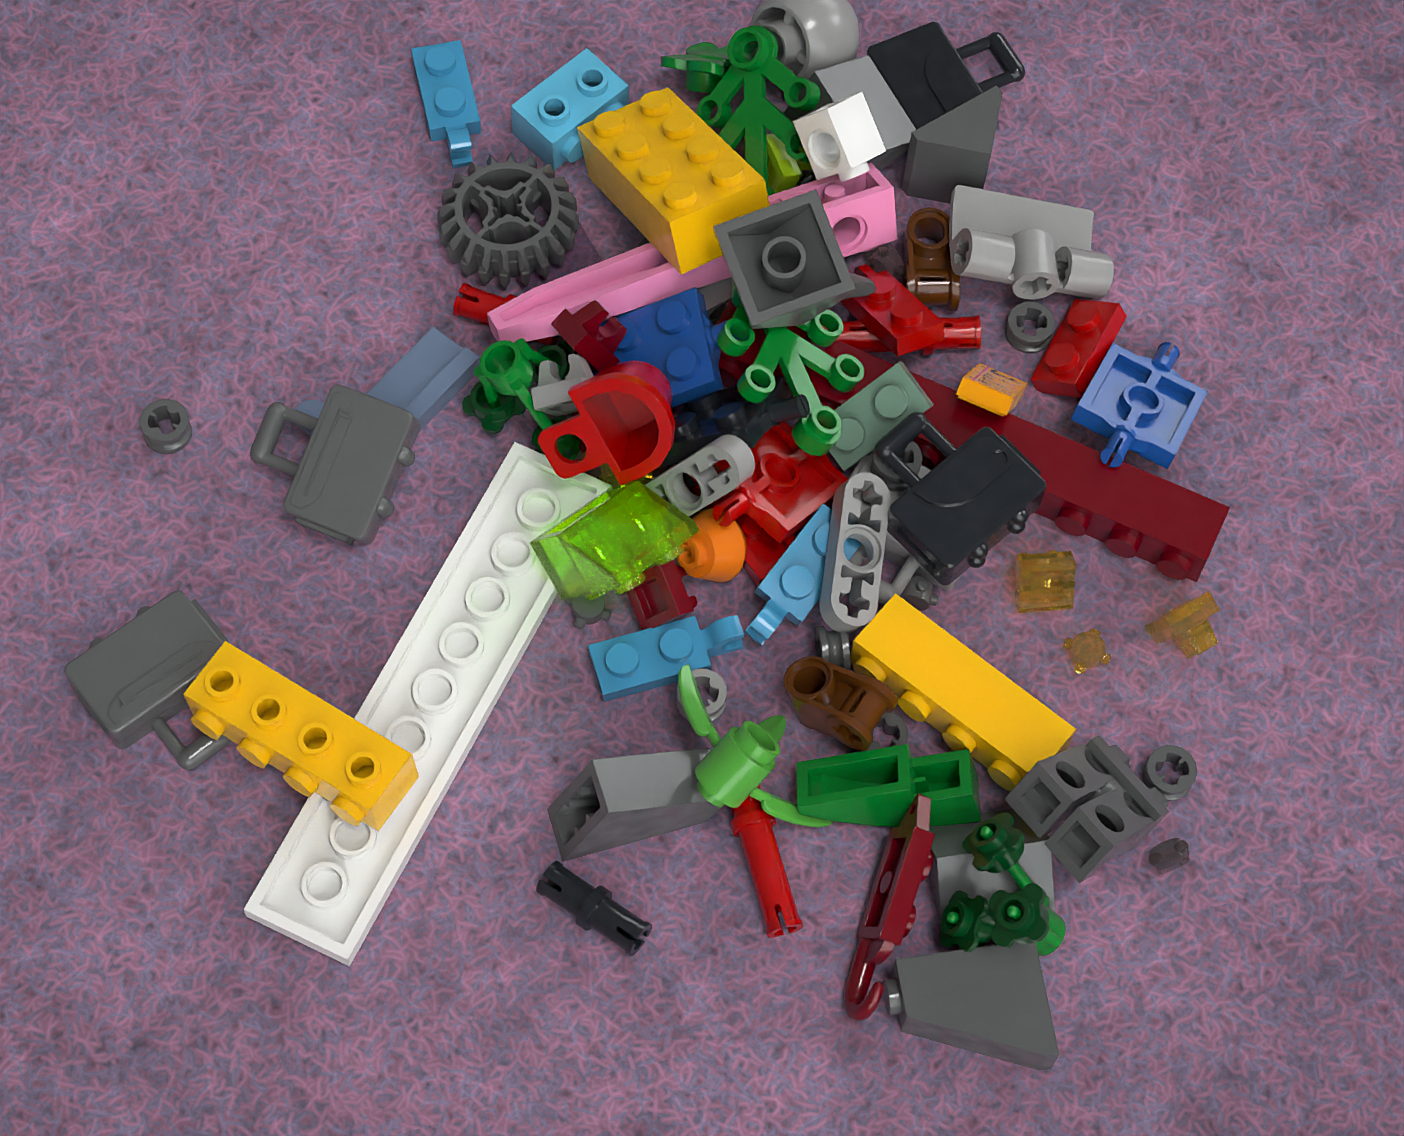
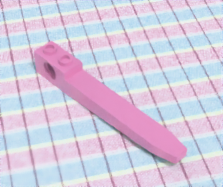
(857, 210)

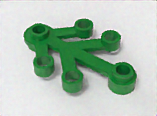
(756, 111)
(823, 424)

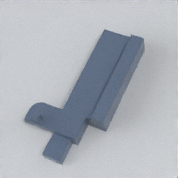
(420, 380)

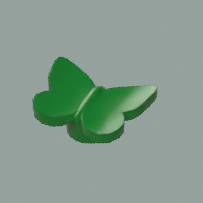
(703, 65)

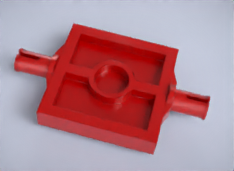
(783, 487)

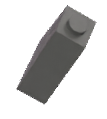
(629, 801)
(977, 1002)

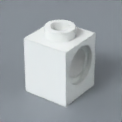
(840, 138)

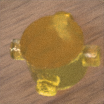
(1087, 650)

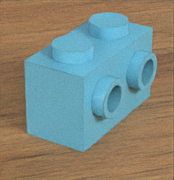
(570, 97)

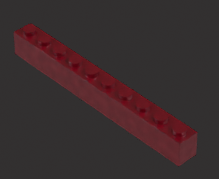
(1116, 505)

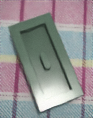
(876, 412)

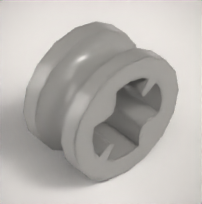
(717, 690)

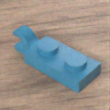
(447, 97)
(796, 578)
(657, 654)

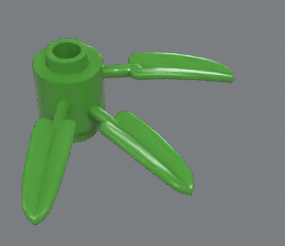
(738, 758)

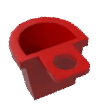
(620, 419)

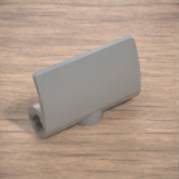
(1026, 244)

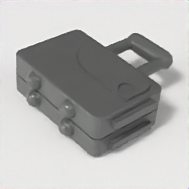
(347, 465)
(141, 672)

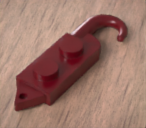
(890, 905)

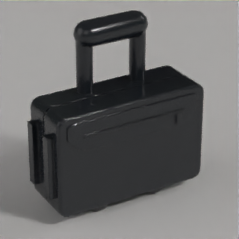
(931, 74)
(963, 502)

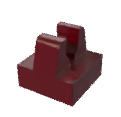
(587, 338)
(661, 596)

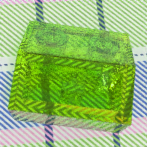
(612, 542)

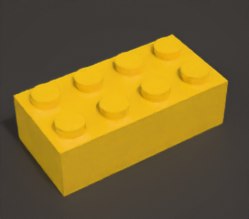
(670, 175)

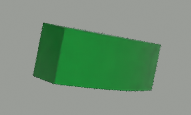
(882, 783)

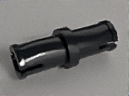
(594, 908)

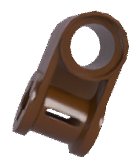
(928, 266)
(837, 700)

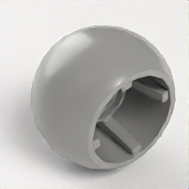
(810, 32)

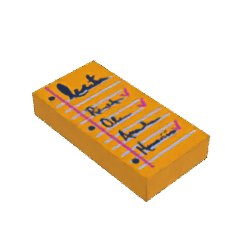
(991, 389)

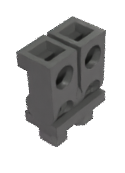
(1097, 795)

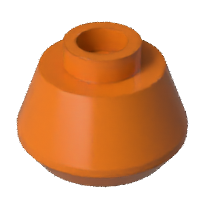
(714, 551)

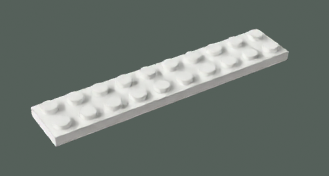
(432, 703)

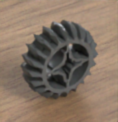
(509, 237)

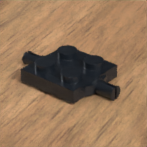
(731, 414)

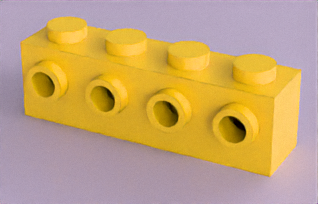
(958, 693)
(301, 737)

